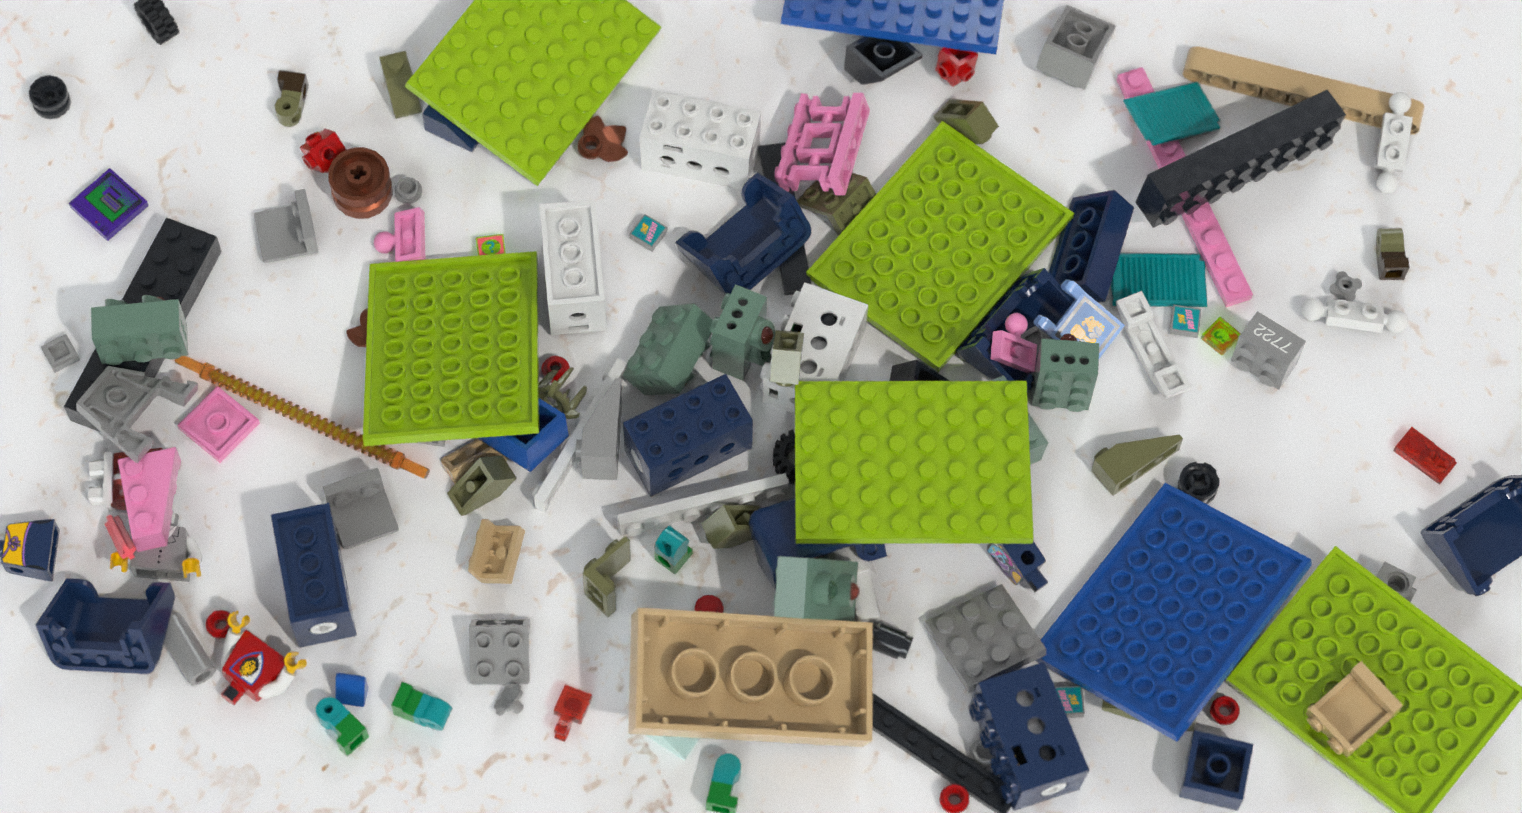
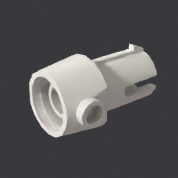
(866, 604)

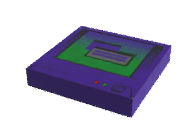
(108, 204)

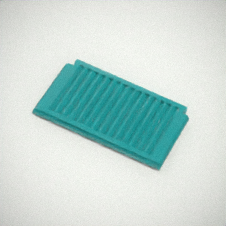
(1173, 113)
(1162, 279)

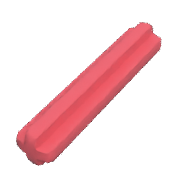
(120, 537)

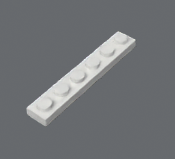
(560, 467)
(694, 507)

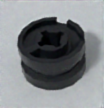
(45, 87)
(1206, 474)

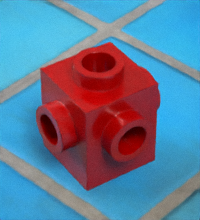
(956, 65)
(321, 150)

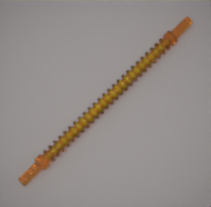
(208, 372)

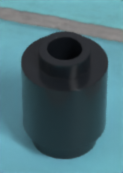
(891, 641)

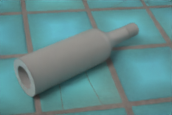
(187, 650)

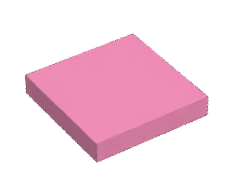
(218, 424)

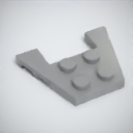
(120, 399)

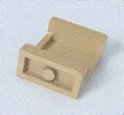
(1353, 710)

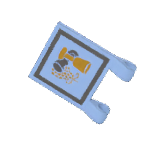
(1083, 319)

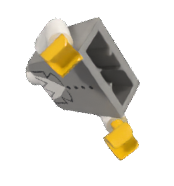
(166, 562)

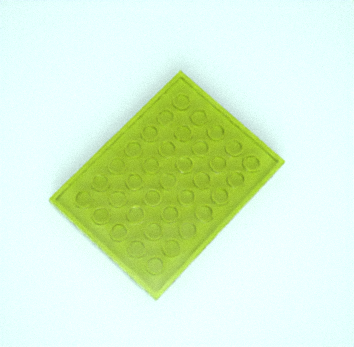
(531, 73)
(940, 245)
(452, 349)
(912, 462)
(1446, 688)

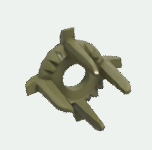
(562, 401)

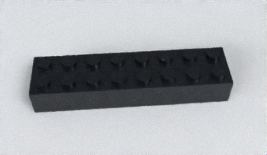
(1240, 159)
(173, 270)

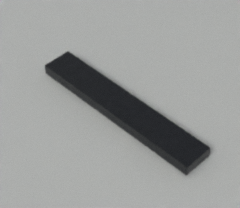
(794, 268)
(938, 755)

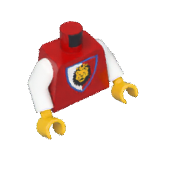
(253, 665)

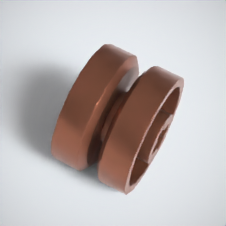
(360, 183)

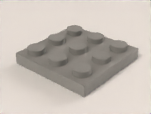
(985, 637)

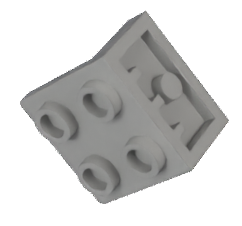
(286, 230)
(360, 508)
(499, 651)

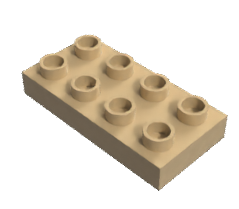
(750, 678)

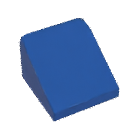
(351, 689)

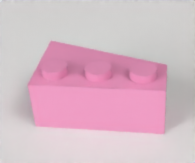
(150, 496)

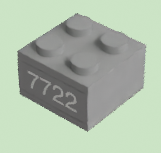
(1267, 350)

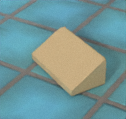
(462, 459)

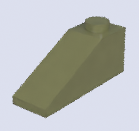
(1131, 460)

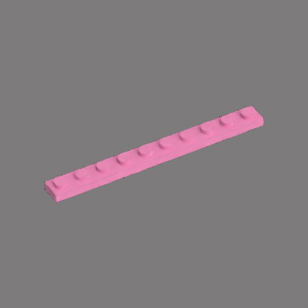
(1201, 223)

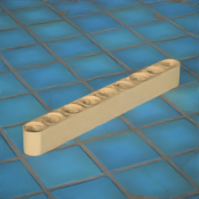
(1290, 86)

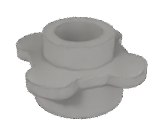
(1345, 293)

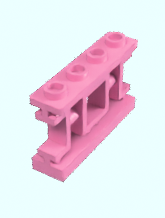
(842, 148)

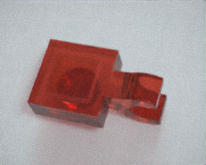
(570, 708)

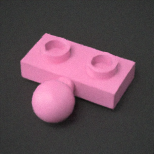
(408, 237)
(1011, 348)

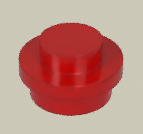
(709, 603)

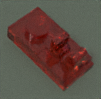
(1425, 455)

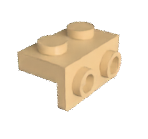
(496, 552)

